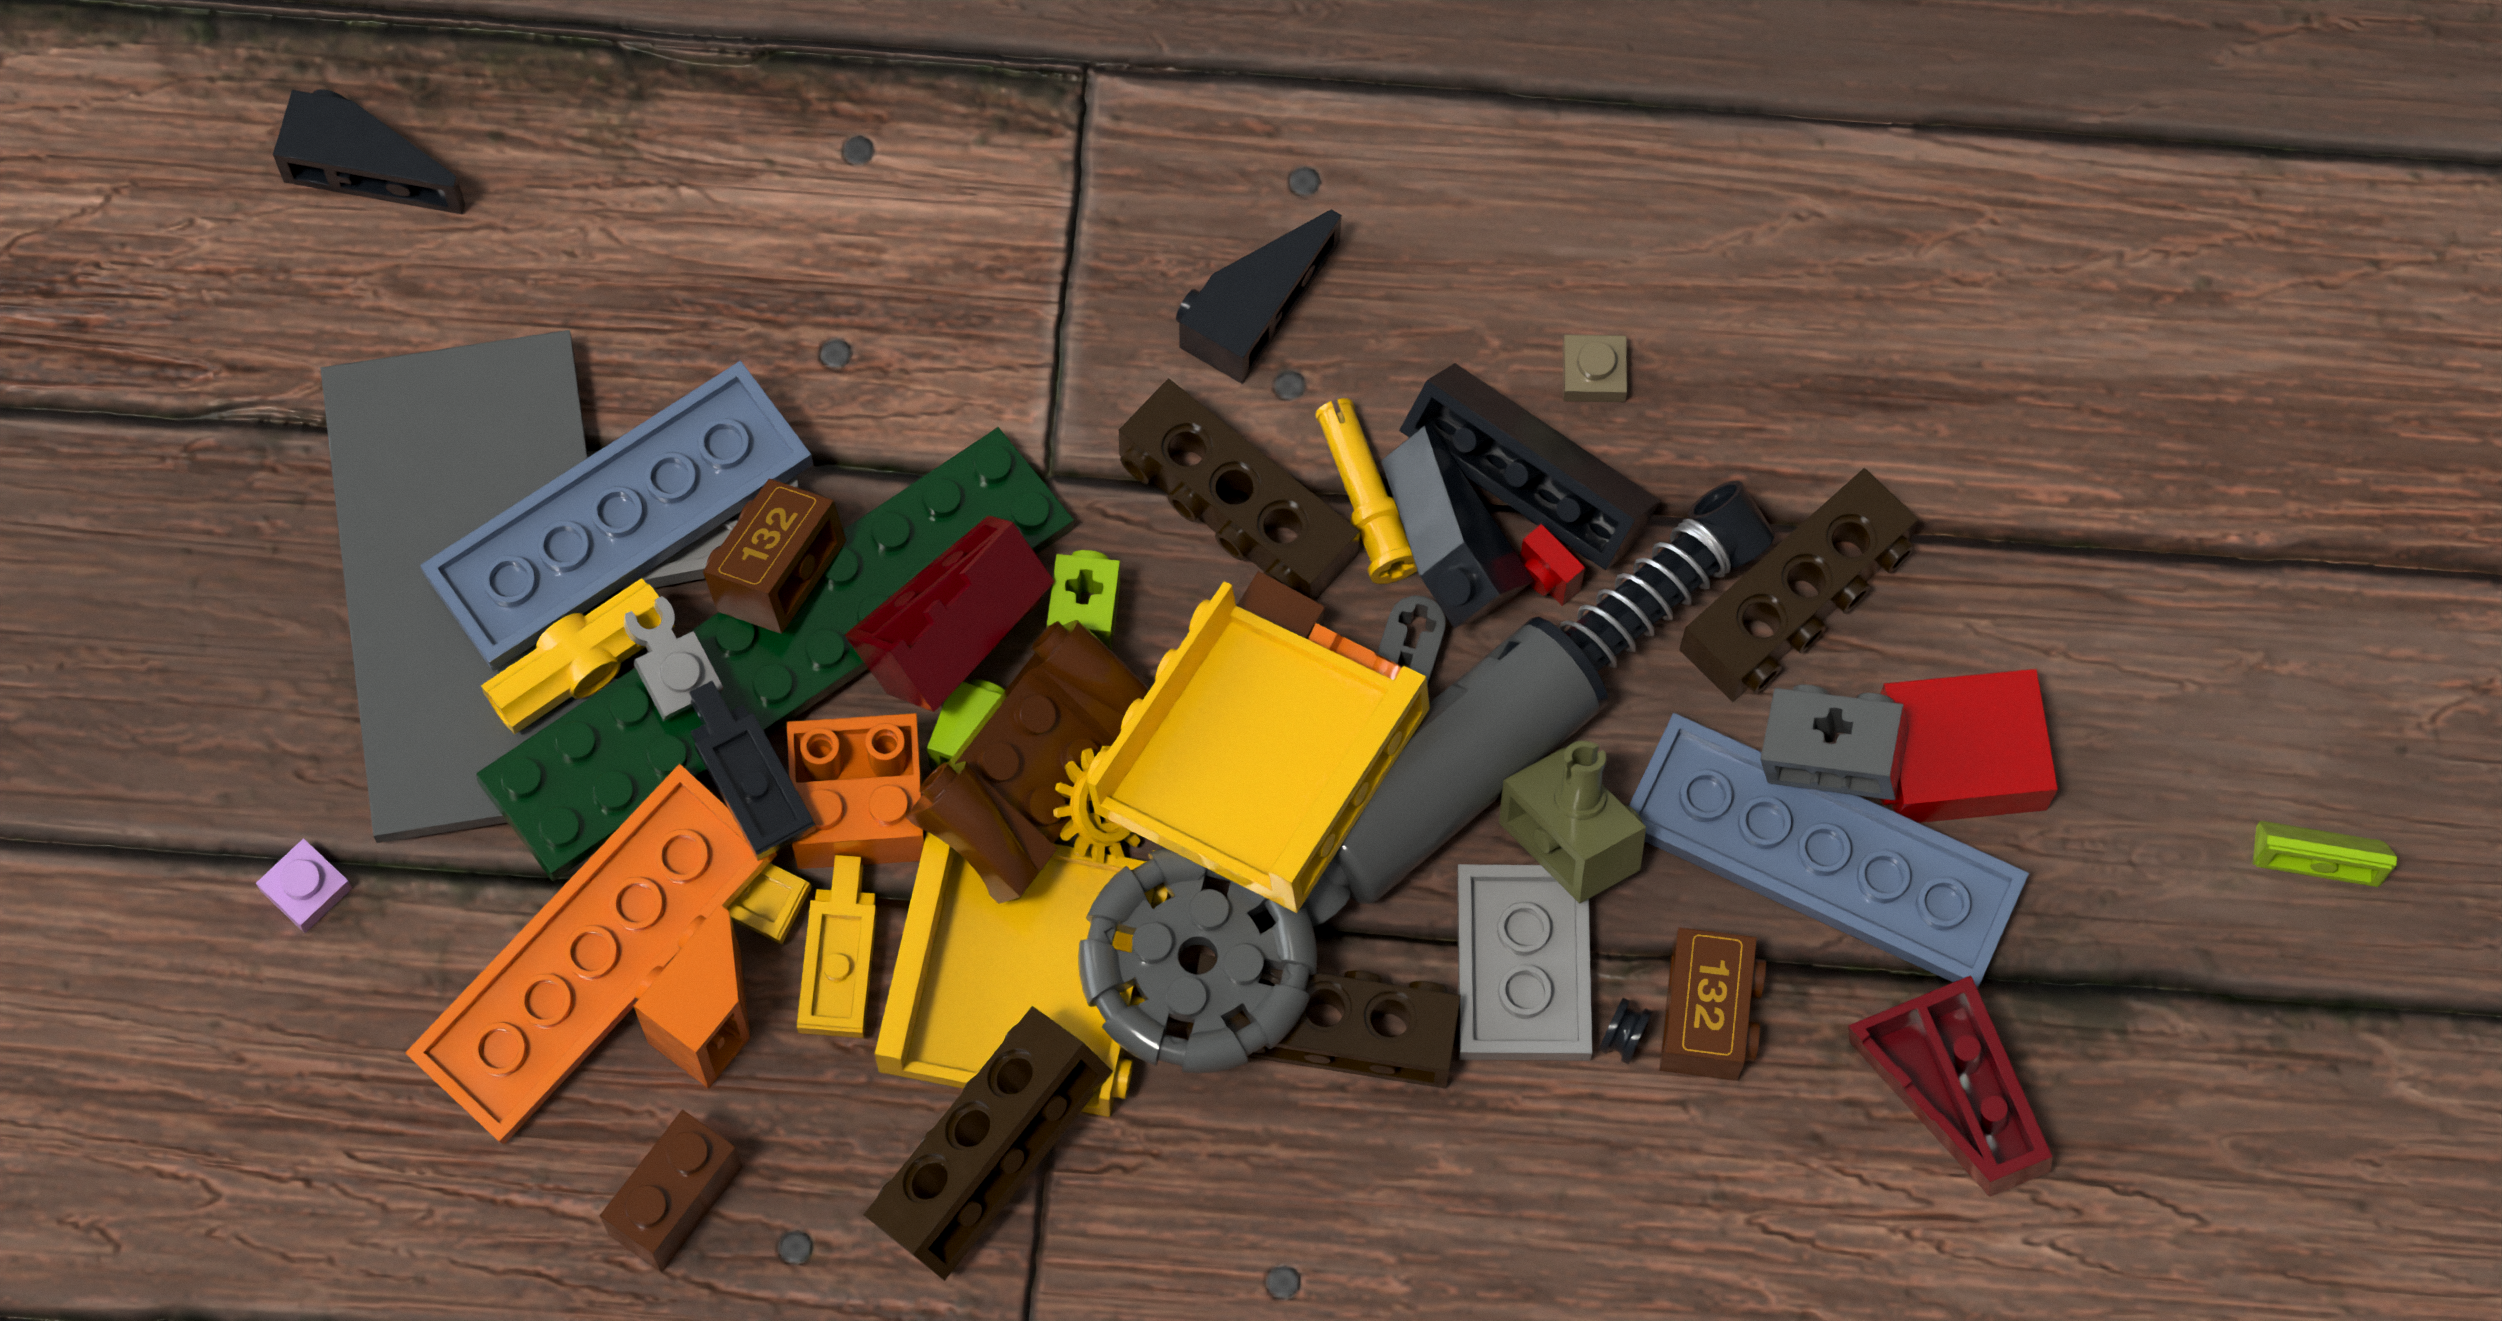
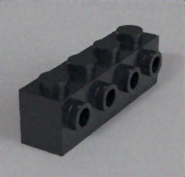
(1533, 466)

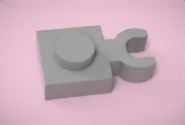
(672, 664)

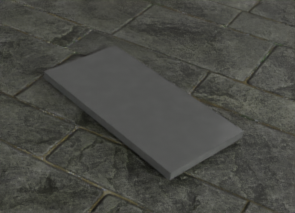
(417, 463)

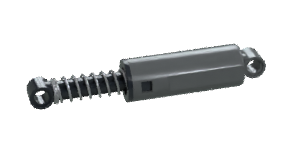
(1527, 703)

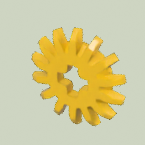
(1086, 824)

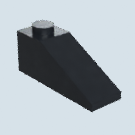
(349, 151)
(1252, 298)
(1451, 531)

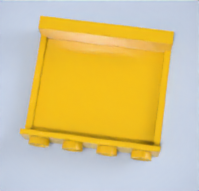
(1255, 750)
(980, 965)

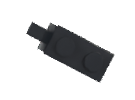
(748, 774)

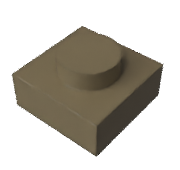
(1594, 368)

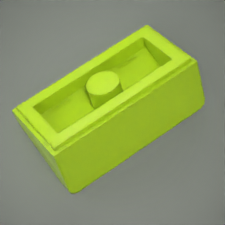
(2322, 854)

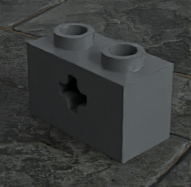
(1860, 762)

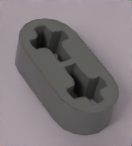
(1393, 641)

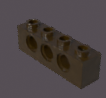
(1178, 423)
(1858, 513)
(1352, 1044)
(988, 1142)

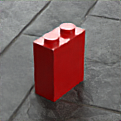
(1973, 747)

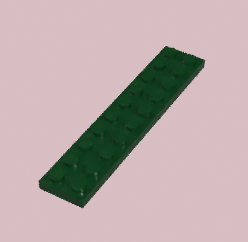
(607, 755)

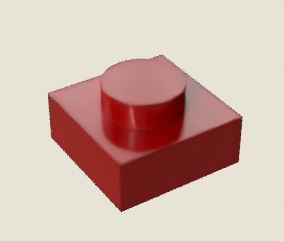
(1551, 566)

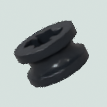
(1626, 1030)

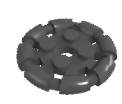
(1204, 999)

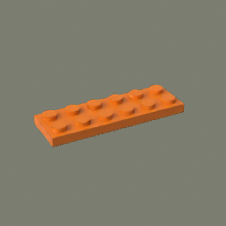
(586, 954)

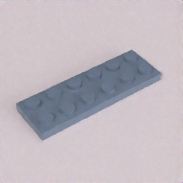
(616, 514)
(1826, 854)

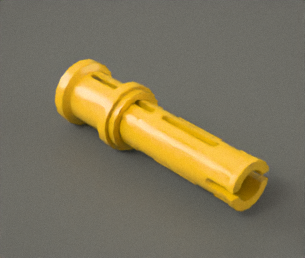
(1374, 511)

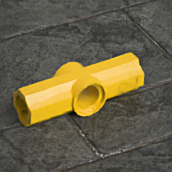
(571, 658)

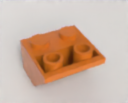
(858, 787)
(698, 1002)

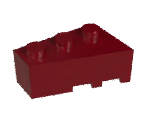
(951, 614)
(1958, 1082)

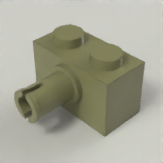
(1573, 821)

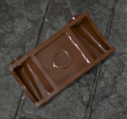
(1001, 783)

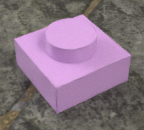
(304, 885)

